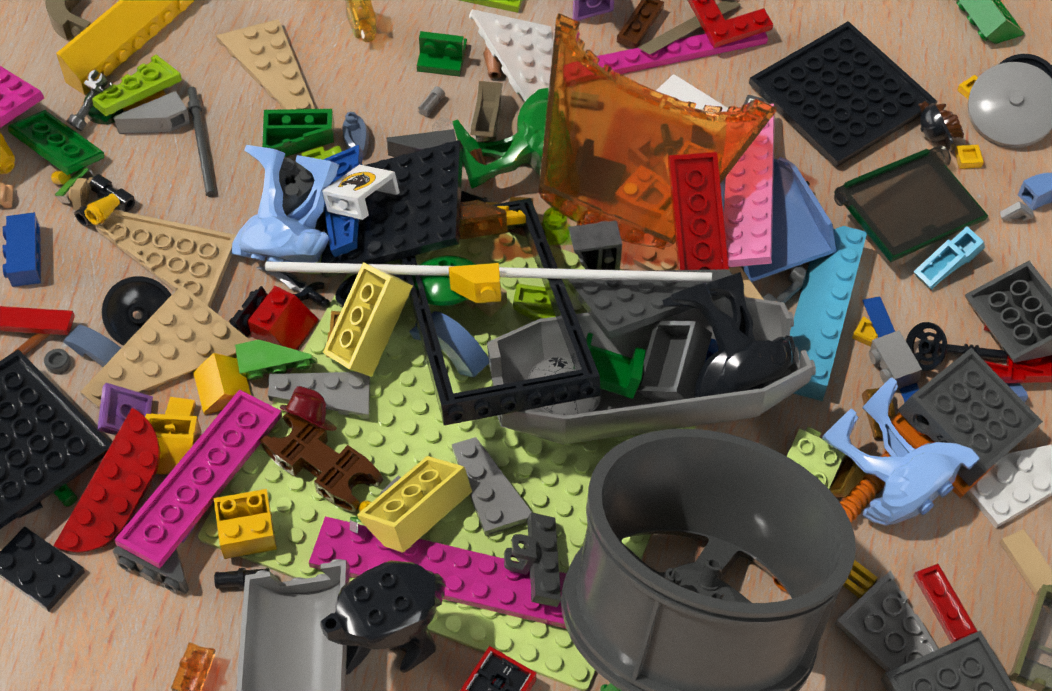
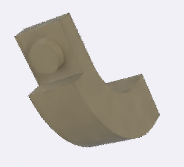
(63, 20)

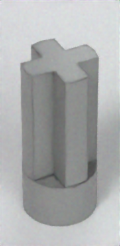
(431, 101)

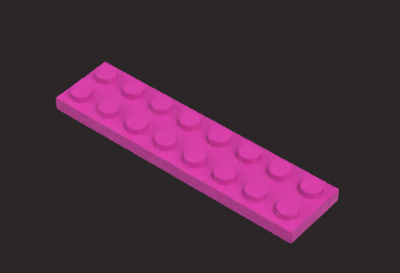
(198, 479)

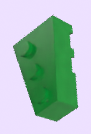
(297, 129)

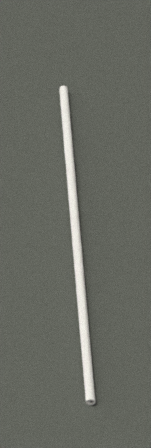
(504, 272)

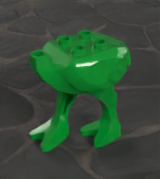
(512, 151)

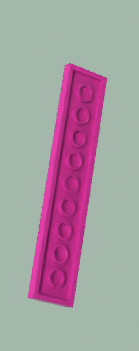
(469, 575)

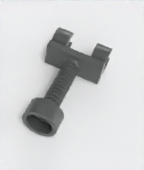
(96, 87)

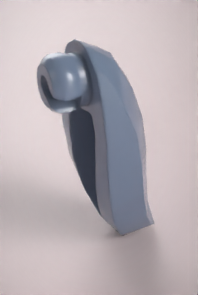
(355, 132)

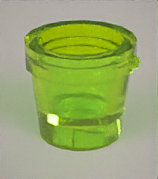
(555, 227)

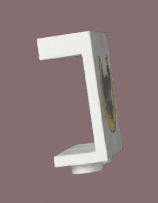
(349, 192)

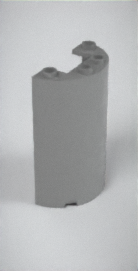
(283, 634)

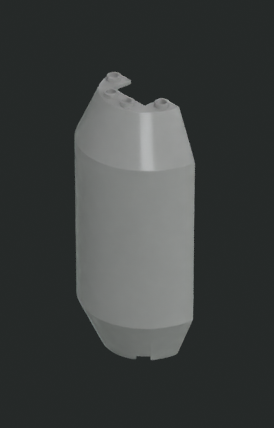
(518, 351)

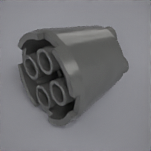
(296, 186)

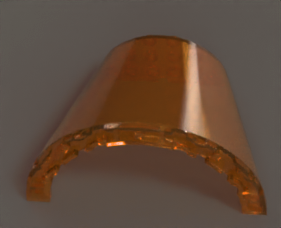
(614, 137)

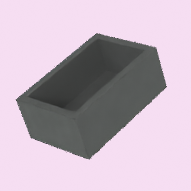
(674, 360)

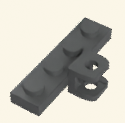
(539, 557)

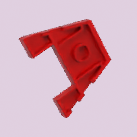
(1028, 371)

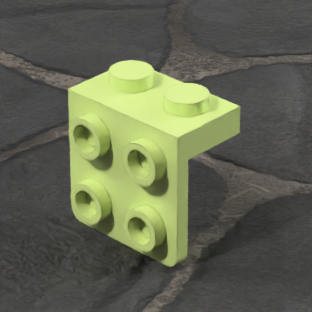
(816, 455)

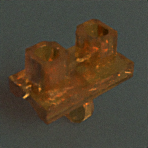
(193, 668)

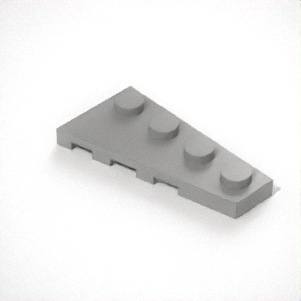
(492, 494)

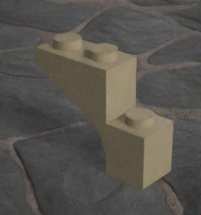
(487, 110)

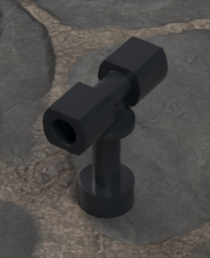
(103, 188)

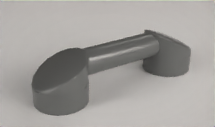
(797, 279)

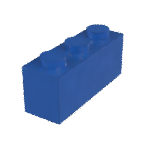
(22, 249)

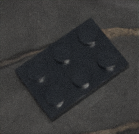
(38, 568)

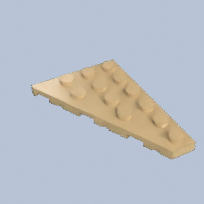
(172, 251)

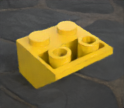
(175, 437)
(245, 524)

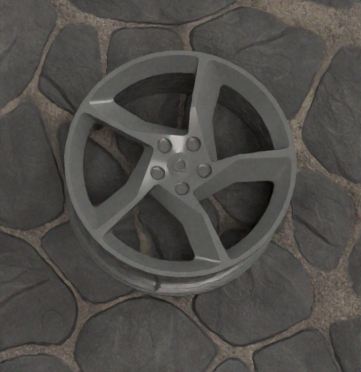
(686, 623)

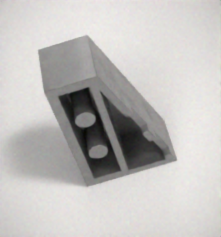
(597, 245)

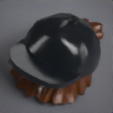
(940, 124)

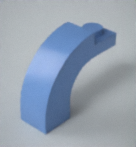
(1037, 190)
(457, 345)

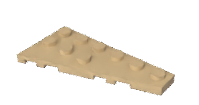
(270, 62)

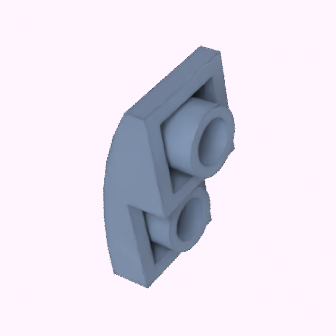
(89, 342)

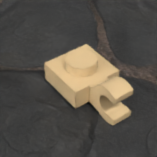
(80, 192)

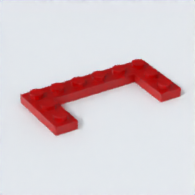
(727, 31)

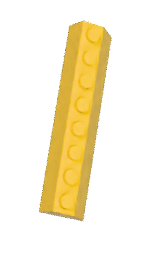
(115, 38)

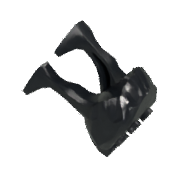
(740, 359)
(387, 611)

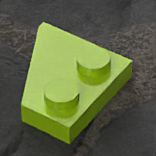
(532, 302)

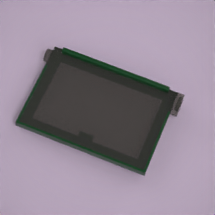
(910, 203)

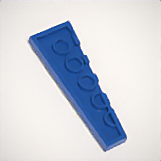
(341, 228)

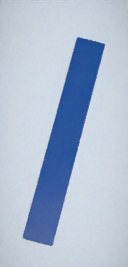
(883, 326)

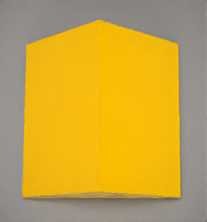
(218, 382)

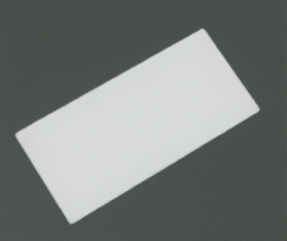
(685, 92)

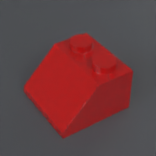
(282, 320)

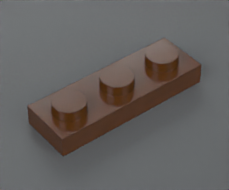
(640, 23)

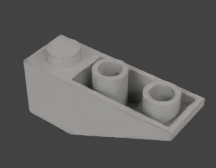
(155, 116)

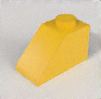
(477, 282)

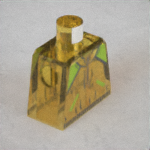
(361, 20)

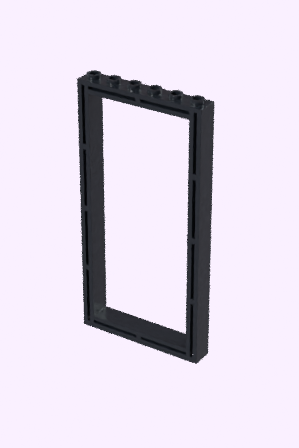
(522, 394)

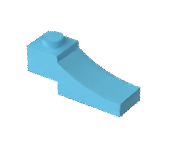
(950, 257)

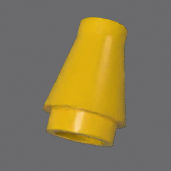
(100, 210)

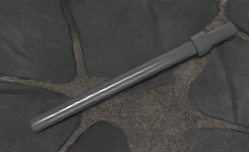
(195, 109)

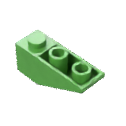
(265, 357)

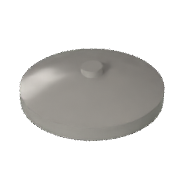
(1012, 105)

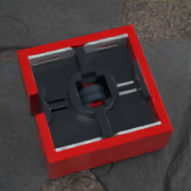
(499, 673)

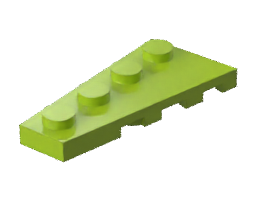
(133, 88)

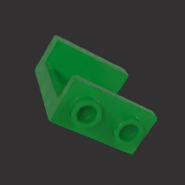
(617, 372)

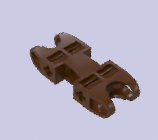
(334, 471)

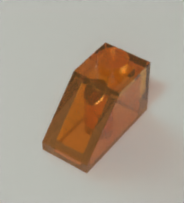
(481, 219)

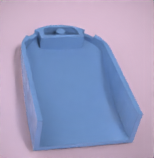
(799, 223)

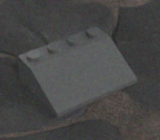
(1017, 312)

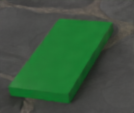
(56, 142)

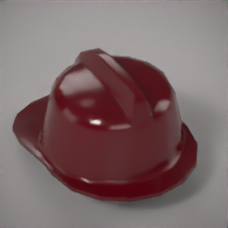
(310, 406)

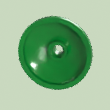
(438, 287)

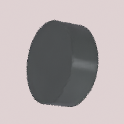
(57, 361)

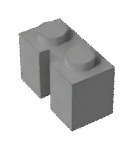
(895, 359)

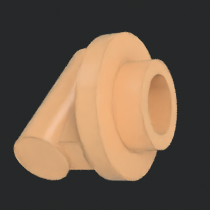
(6, 195)

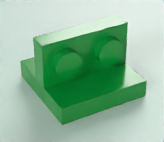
(441, 53)

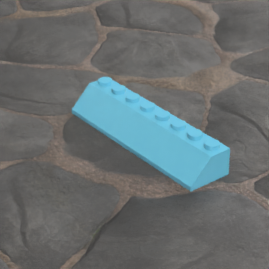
(824, 306)

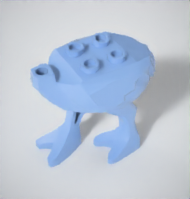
(283, 236)
(910, 474)

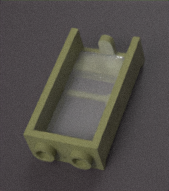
(1034, 655)

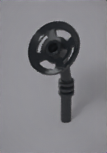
(934, 346)

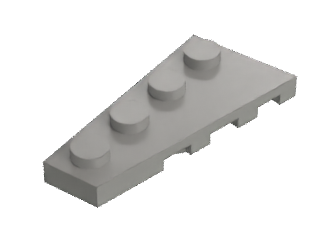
(341, 390)

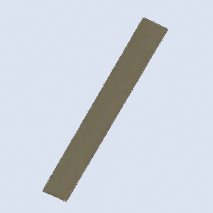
(683, 29)

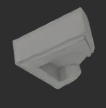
(1017, 211)

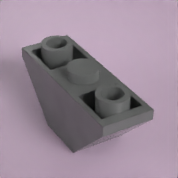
(170, 574)

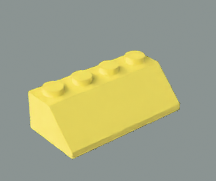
(367, 319)
(416, 503)

